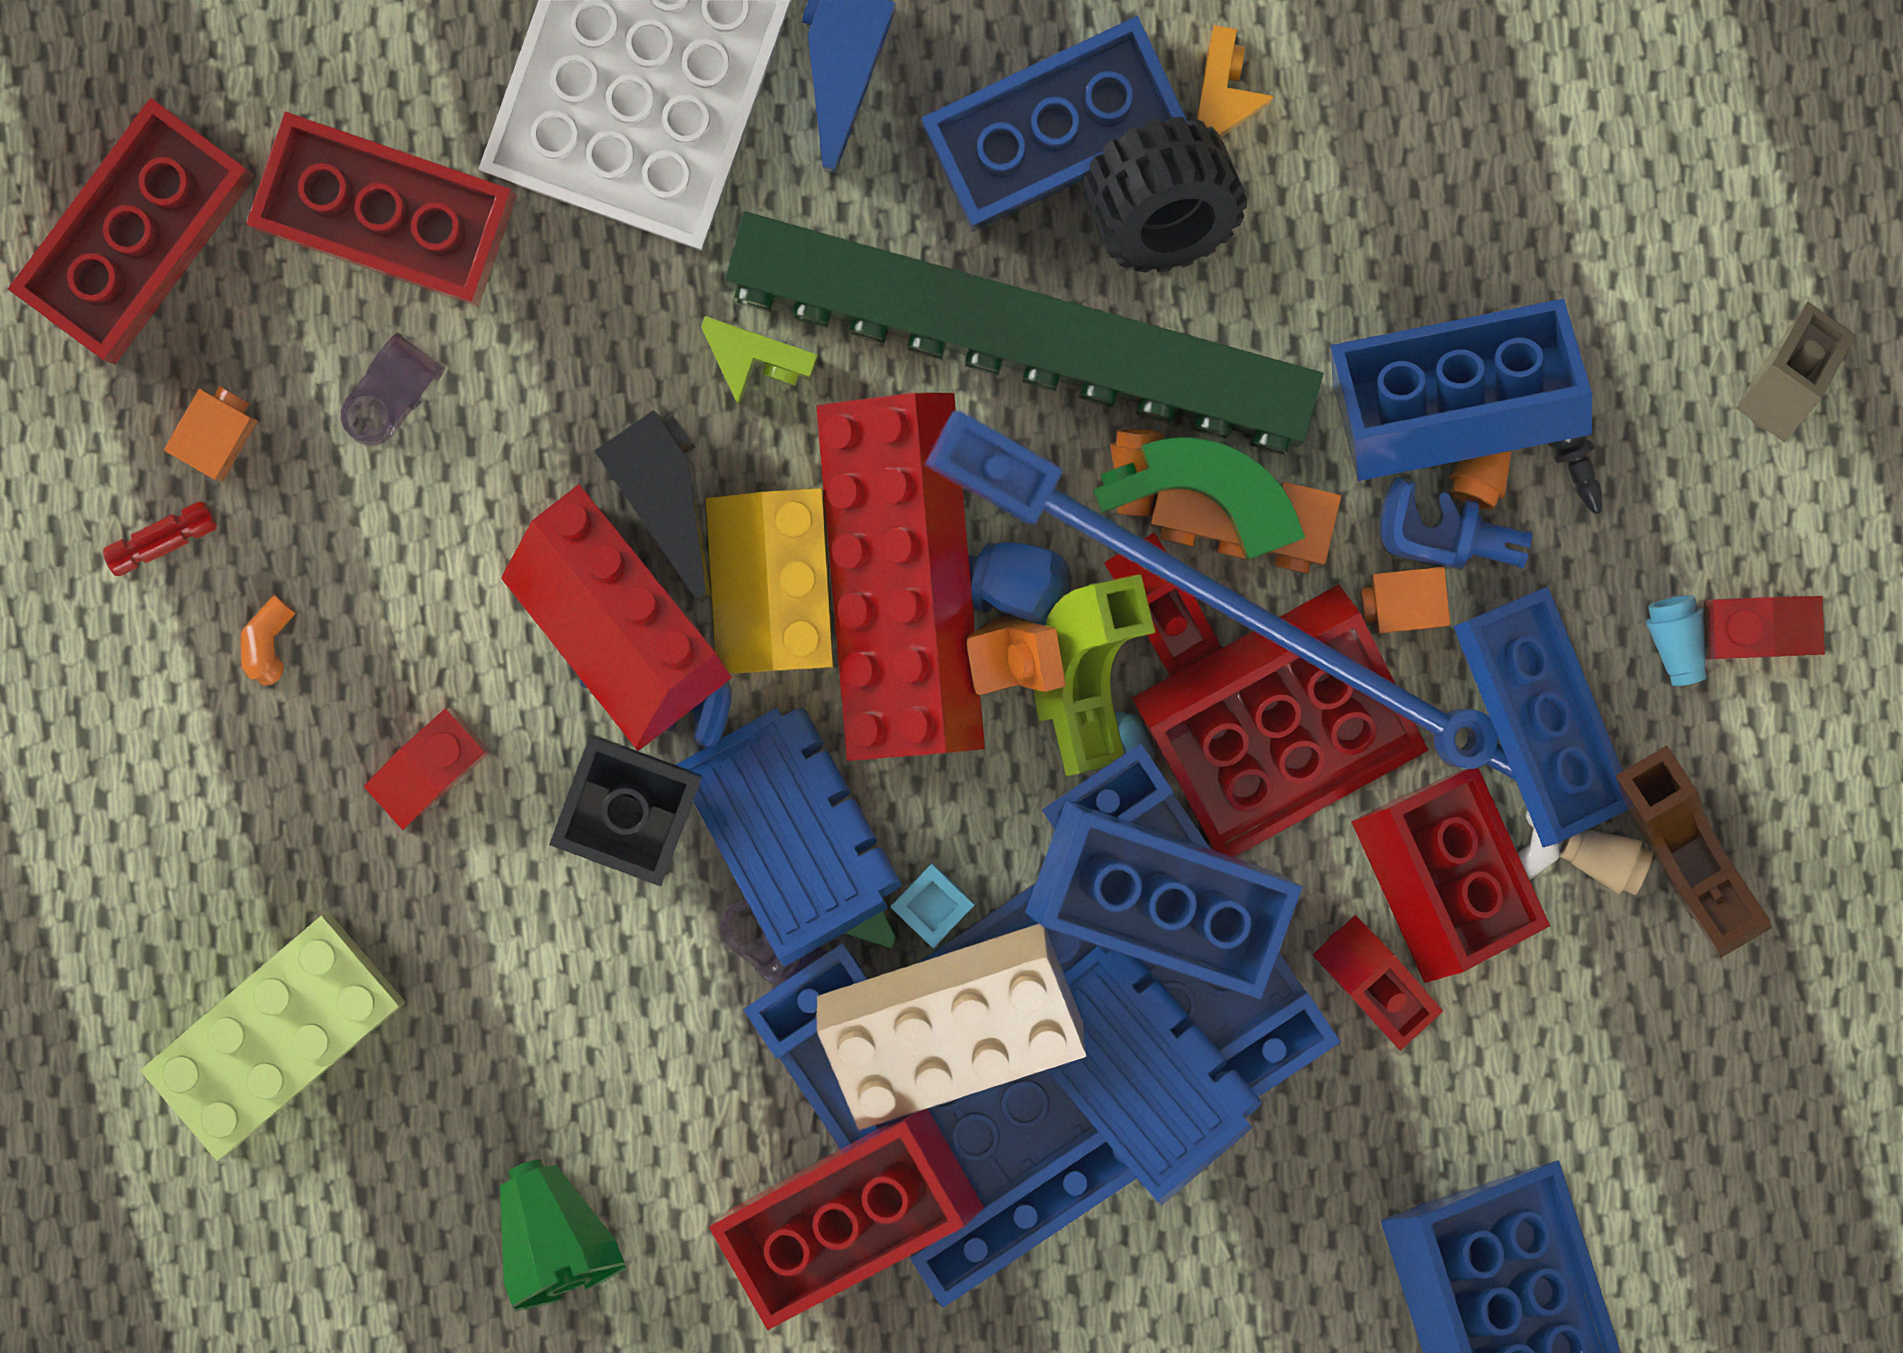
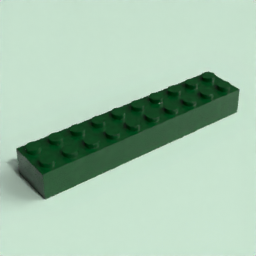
(1022, 331)

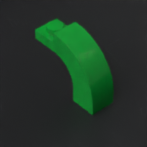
(1230, 478)

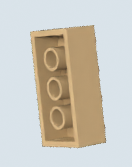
(950, 1026)

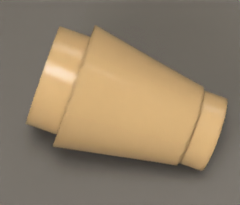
(1609, 859)

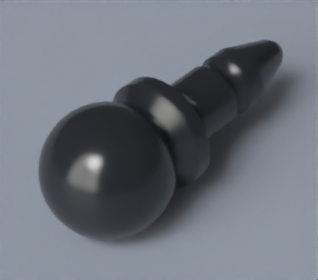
(1580, 469)

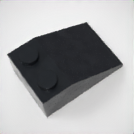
(661, 485)

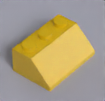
(770, 581)

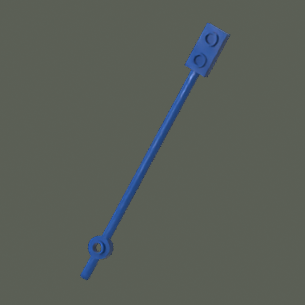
(1025, 486)

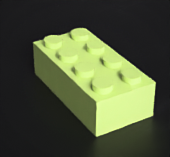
(272, 1036)

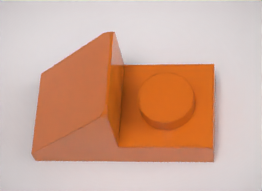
(1013, 654)

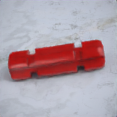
(159, 538)

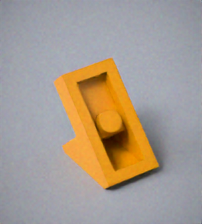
(1223, 106)

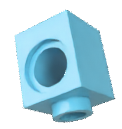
(932, 904)

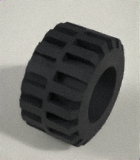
(1164, 195)

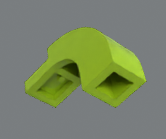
(1090, 631)

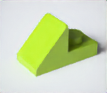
(739, 349)

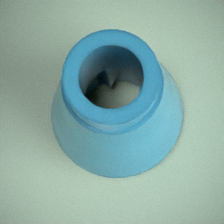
(1679, 638)

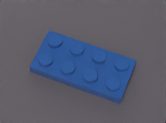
(1544, 715)

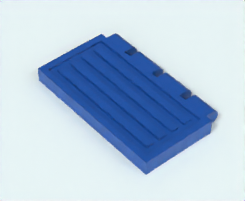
(785, 838)
(1145, 1085)

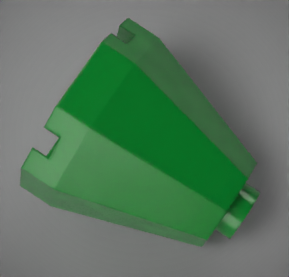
(551, 1238)

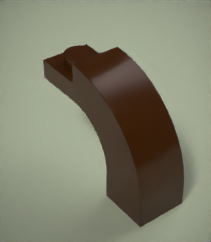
(1688, 852)

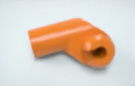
(258, 644)

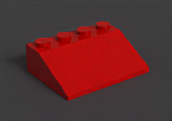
(1269, 729)

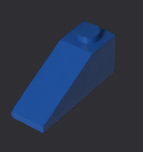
(843, 53)

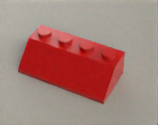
(611, 619)

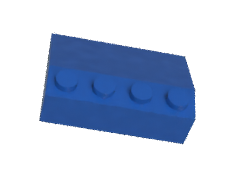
(1501, 1269)

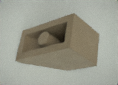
(1796, 372)

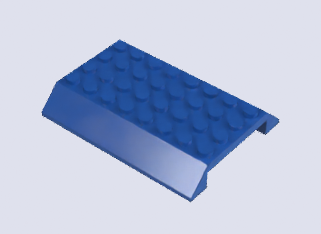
(1025, 1139)

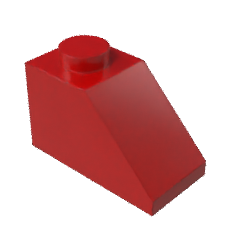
(1179, 624)
(1764, 627)
(426, 767)
(1377, 982)

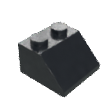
(625, 810)

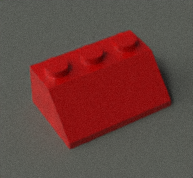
(1451, 874)

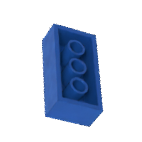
(1048, 122)
(1461, 389)
(1163, 900)

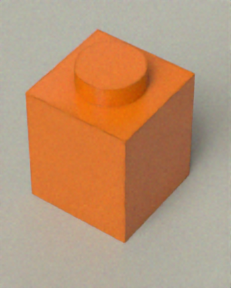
(212, 432)
(1406, 600)

